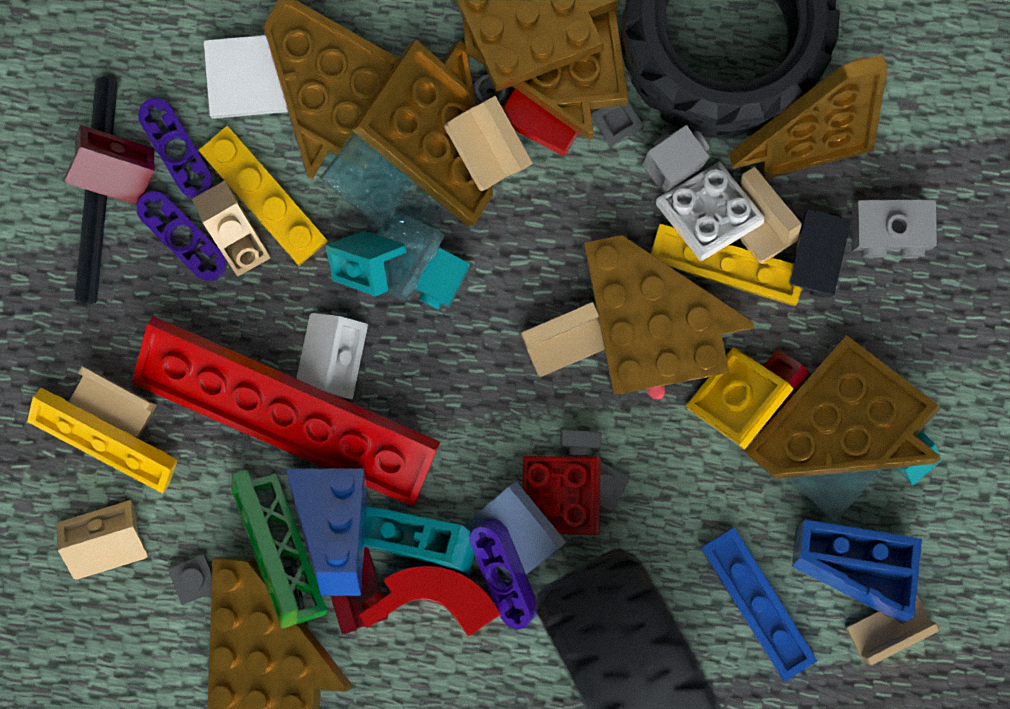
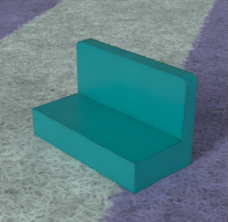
(359, 261)

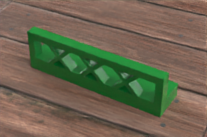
(269, 551)

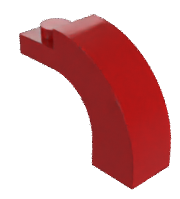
(448, 588)

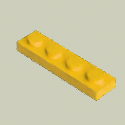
(263, 195)
(728, 267)
(101, 440)

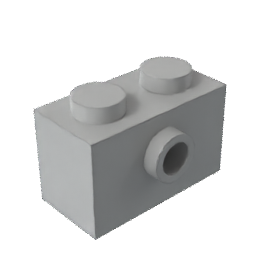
(676, 158)
(894, 226)

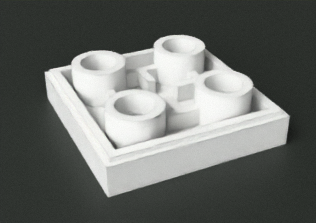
(242, 78)
(710, 211)

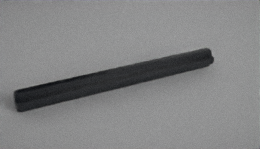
(95, 203)

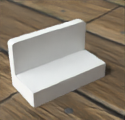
(332, 354)

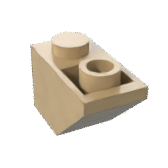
(230, 228)

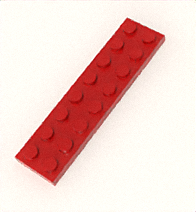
(283, 410)

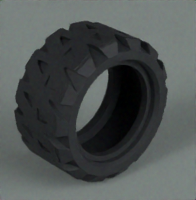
(719, 107)
(621, 638)

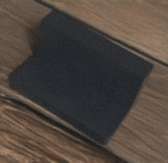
(819, 253)

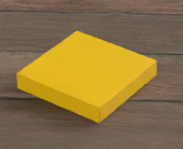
(739, 400)

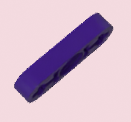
(153, 130)
(155, 223)
(502, 591)

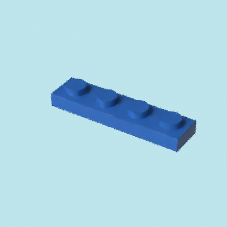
(758, 604)

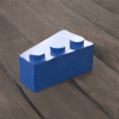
(333, 523)
(863, 564)

